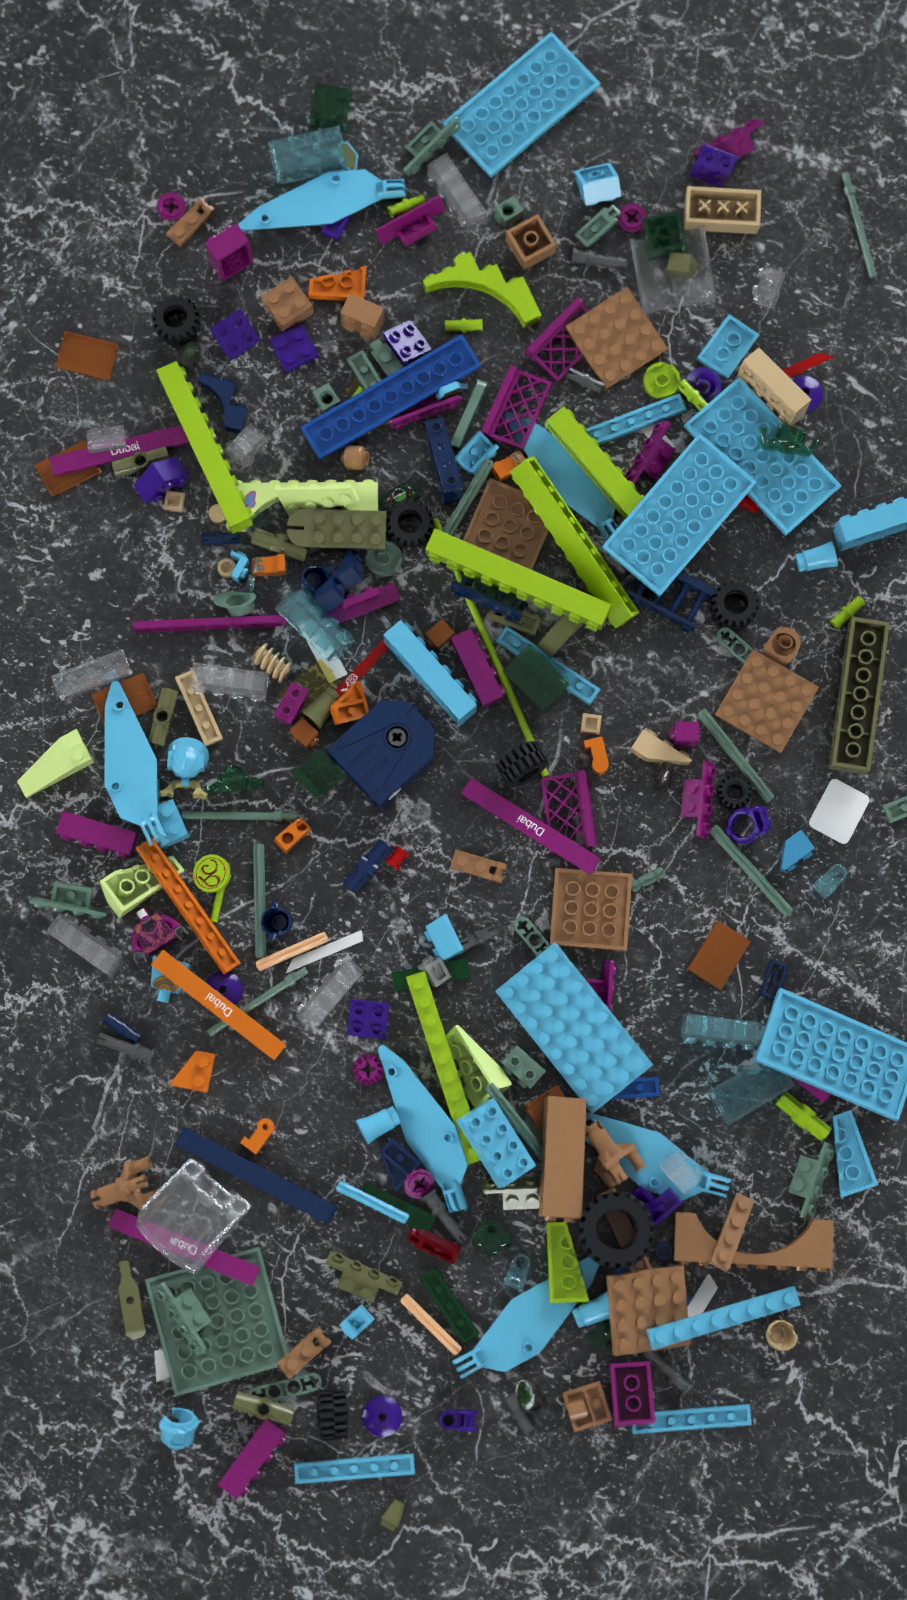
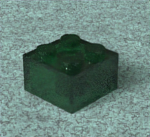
(331, 107)
(663, 235)

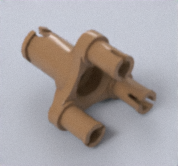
(609, 1154)
(126, 1186)

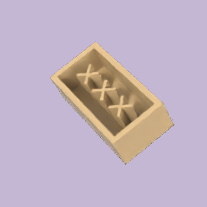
(722, 209)
(774, 387)

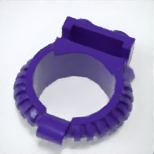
(761, 823)

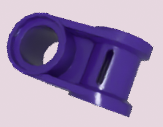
(460, 1419)

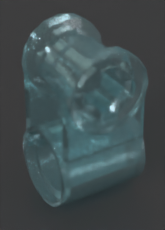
(827, 883)
(517, 1273)

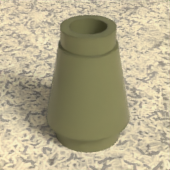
(392, 1516)

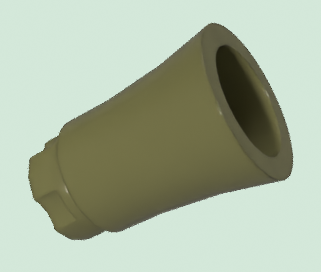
(319, 709)

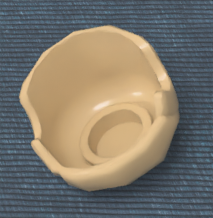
(781, 1335)

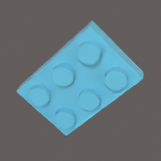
(728, 347)

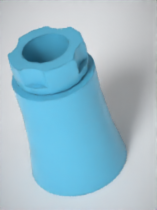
(817, 558)
(378, 1124)
(592, 1311)

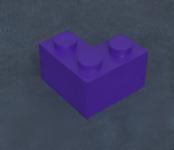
(160, 478)

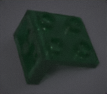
(318, 775)

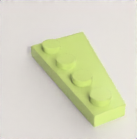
(315, 496)

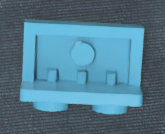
(475, 452)

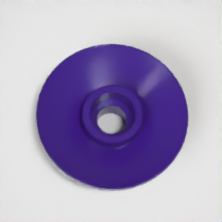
(706, 375)
(814, 390)
(231, 982)
(383, 1405)

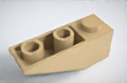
(655, 750)

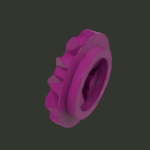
(165, 201)
(631, 210)
(374, 1076)
(416, 1190)

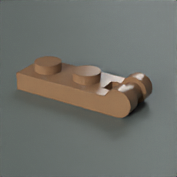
(190, 222)
(477, 866)
(303, 1353)

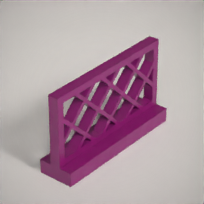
(550, 333)
(502, 400)
(584, 805)

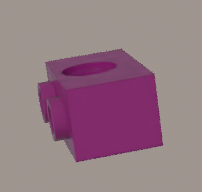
(291, 704)
(684, 734)

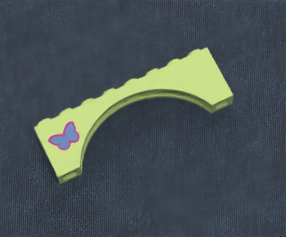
(262, 495)

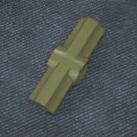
(129, 464)
(279, 544)
(165, 705)
(250, 1403)

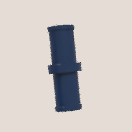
(220, 538)
(122, 1027)

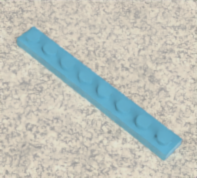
(723, 1317)

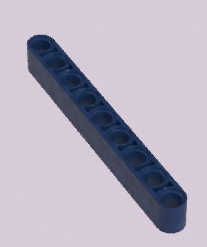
(256, 1175)

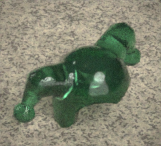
(788, 441)
(234, 781)

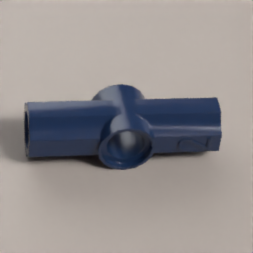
(367, 866)

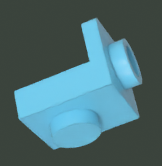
(240, 570)
(356, 1322)

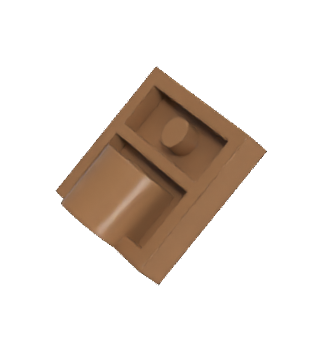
(587, 1406)

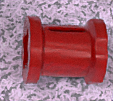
(397, 858)

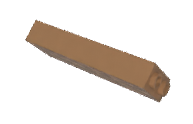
(562, 1158)

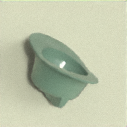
(237, 603)

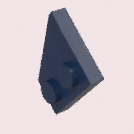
(398, 1162)

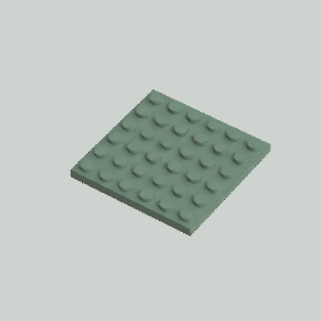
(243, 1329)

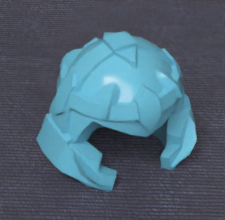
(180, 1434)

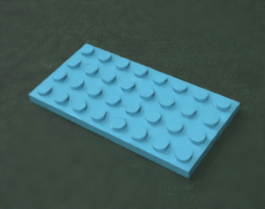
(522, 104)
(786, 484)
(679, 514)
(574, 1027)
(835, 1054)

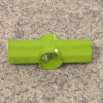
(803, 1116)

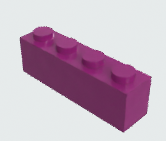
(477, 668)
(96, 833)
(251, 1458)

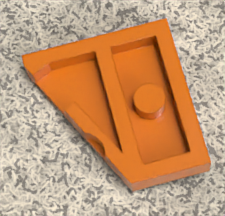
(350, 705)
(196, 1072)

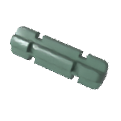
(648, 879)

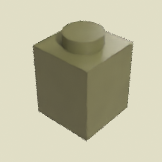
(682, 265)

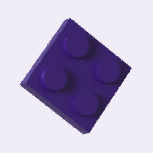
(293, 348)

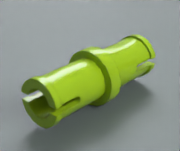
(406, 205)
(463, 325)
(692, 394)
(847, 612)

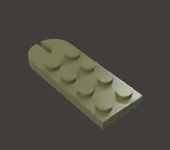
(338, 529)

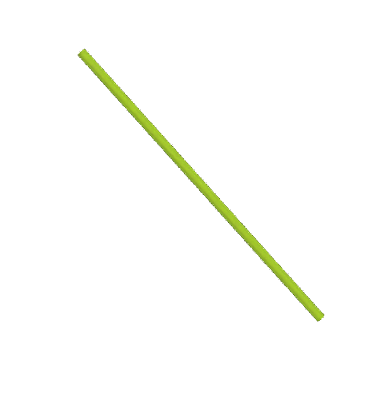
(495, 660)

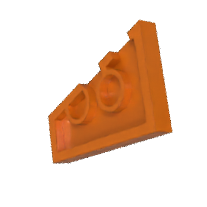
(338, 286)

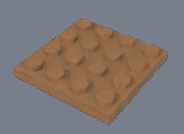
(616, 338)
(507, 525)
(766, 701)
(591, 909)
(643, 1302)

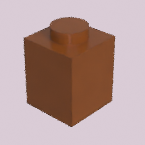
(439, 635)
(305, 734)

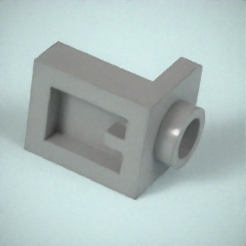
(435, 970)

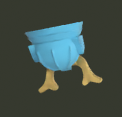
(186, 759)

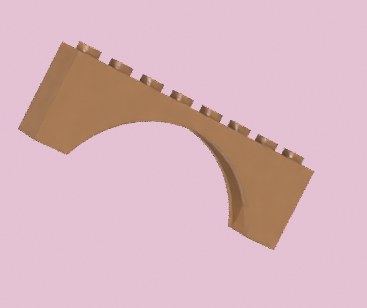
(810, 1249)

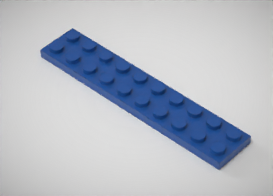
(390, 397)

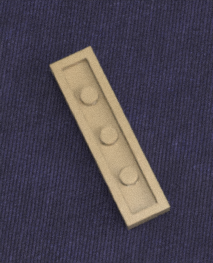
(199, 711)

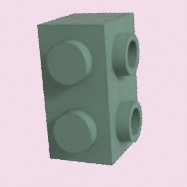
(522, 1067)

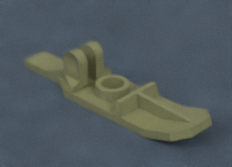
(131, 1312)

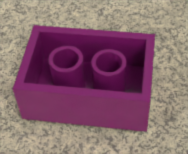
(229, 251)
(632, 1394)

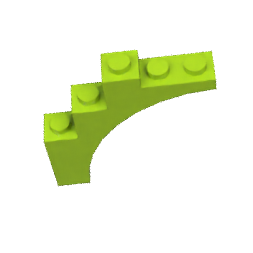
(489, 280)

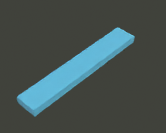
(637, 419)
(580, 686)
(697, 1419)
(354, 1468)

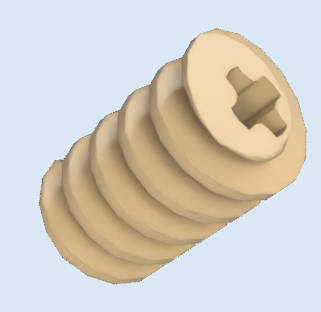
(272, 663)

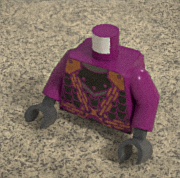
(154, 934)

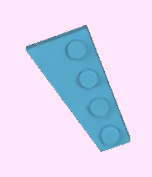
(851, 1157)

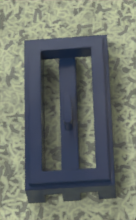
(768, 995)

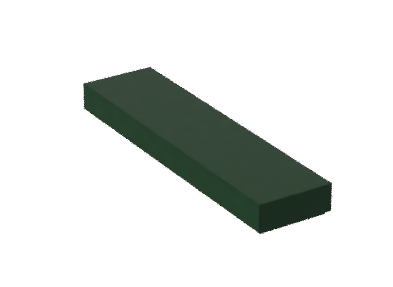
(457, 969)
(417, 1218)
(449, 1305)

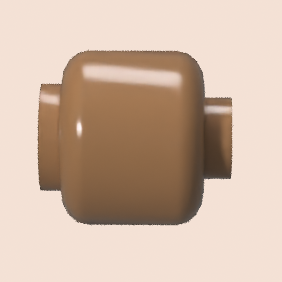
(355, 457)

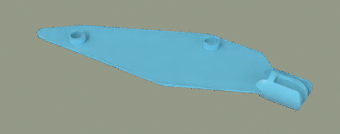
(324, 200)
(567, 477)
(130, 765)
(427, 1129)
(653, 1149)
(522, 1327)

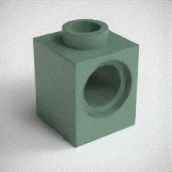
(508, 205)
(325, 392)

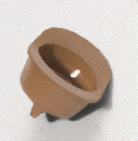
(782, 646)

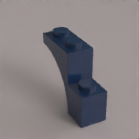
(225, 390)
(347, 575)

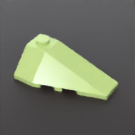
(58, 762)
(132, 886)
(475, 1067)

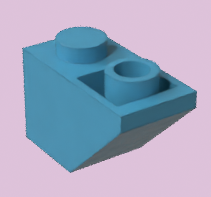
(794, 849)

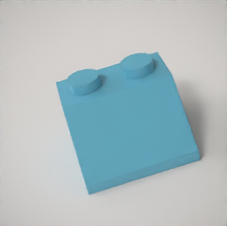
(598, 184)
(172, 824)
(444, 938)

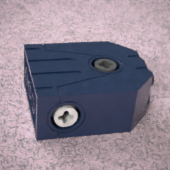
(376, 761)

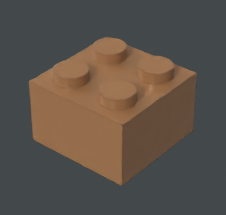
(530, 242)
(287, 304)
(362, 317)

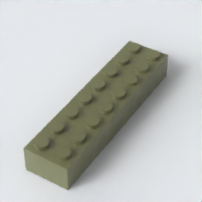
(859, 695)

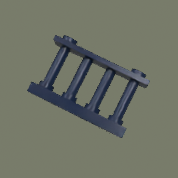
(443, 460)
(686, 583)
(495, 604)

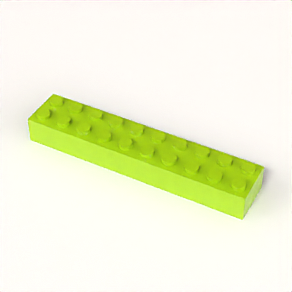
(518, 580)

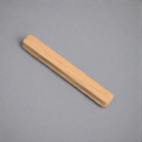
(291, 951)
(431, 1324)

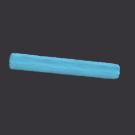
(372, 1202)

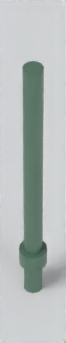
(850, 192)
(277, 816)
(290, 980)

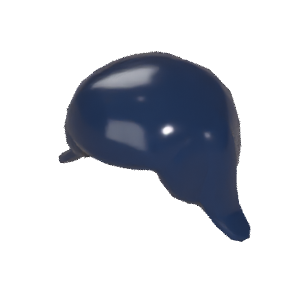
(315, 576)
(276, 921)

